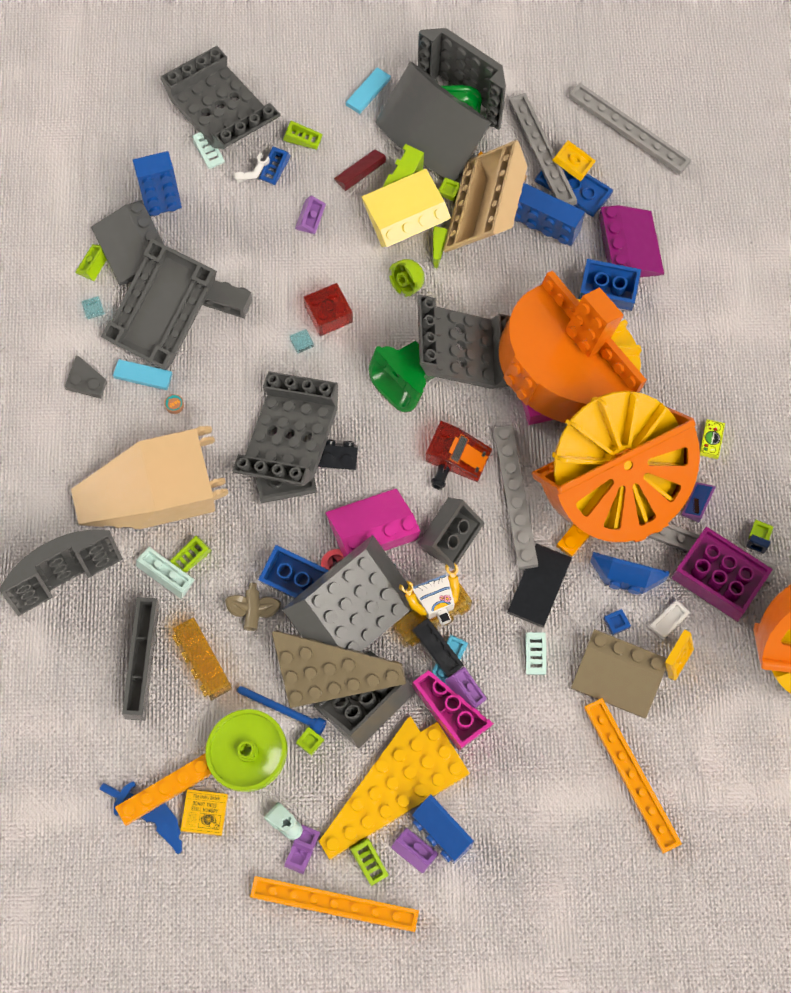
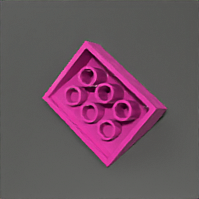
(380, 515)

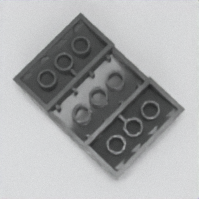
(432, 122)
(57, 563)

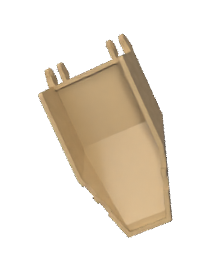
(150, 484)

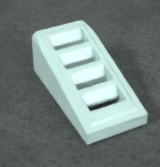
(199, 141)
(535, 636)

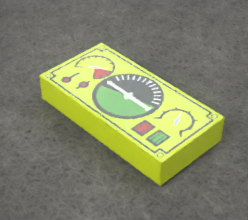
(712, 439)

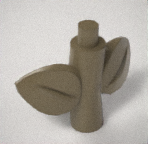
(252, 607)

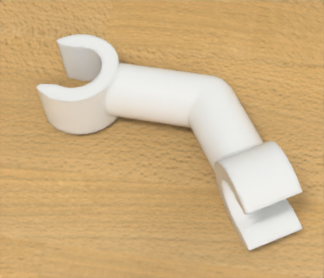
(242, 177)

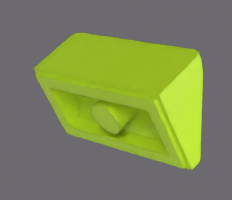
(92, 263)

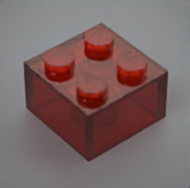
(328, 309)

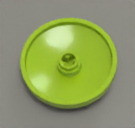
(246, 750)

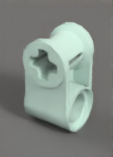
(284, 821)

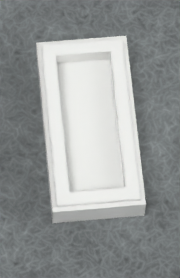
(669, 620)

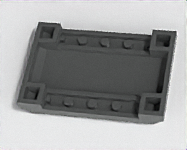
(160, 305)

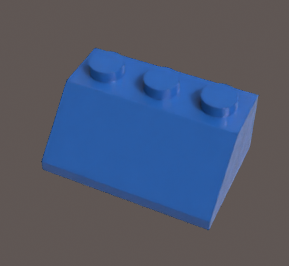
(615, 280)
(442, 830)

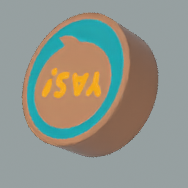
(174, 404)

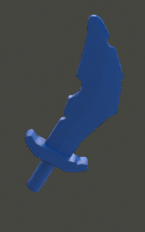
(162, 816)

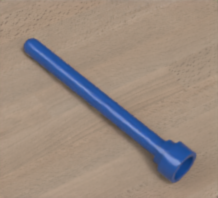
(315, 724)

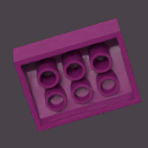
(631, 239)
(722, 574)

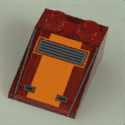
(458, 451)

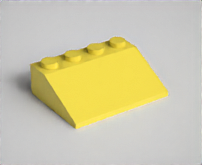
(405, 208)

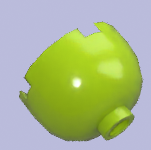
(407, 276)

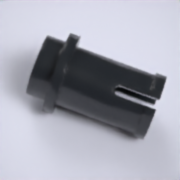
(438, 481)

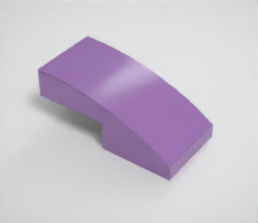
(302, 850)

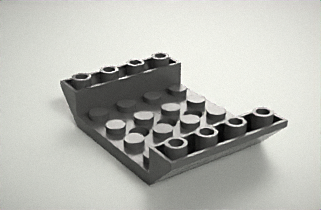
(463, 64)
(208, 82)
(478, 341)
(290, 406)

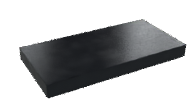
(540, 586)

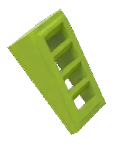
(295, 139)
(439, 239)
(185, 551)
(375, 858)

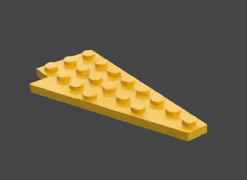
(397, 783)

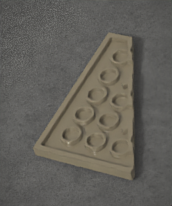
(328, 672)

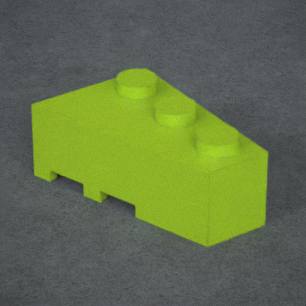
(410, 163)

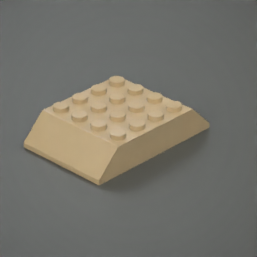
(487, 196)

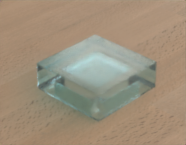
(92, 307)
(301, 341)

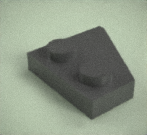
(85, 379)

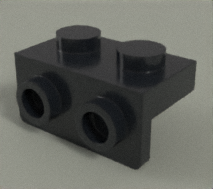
(339, 455)

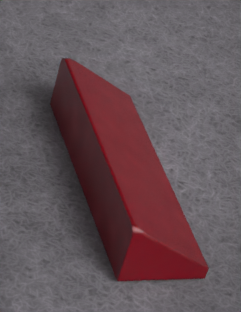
(360, 169)

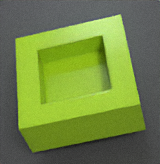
(449, 189)
(761, 530)
(310, 741)

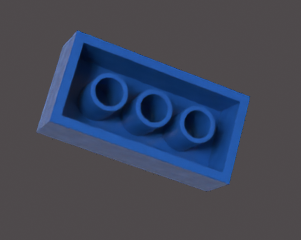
(157, 183)
(549, 215)
(290, 572)

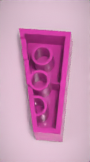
(450, 710)

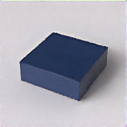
(758, 544)

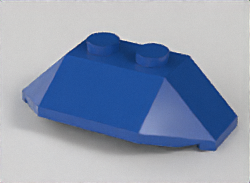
(626, 574)

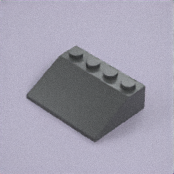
(125, 238)
(363, 714)

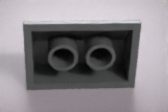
(451, 532)

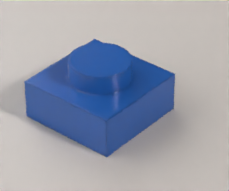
(617, 622)

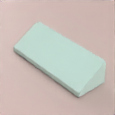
(164, 572)

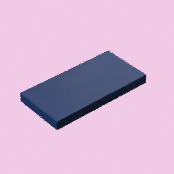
(590, 192)

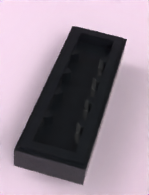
(437, 647)

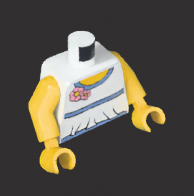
(434, 596)

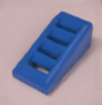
(279, 169)

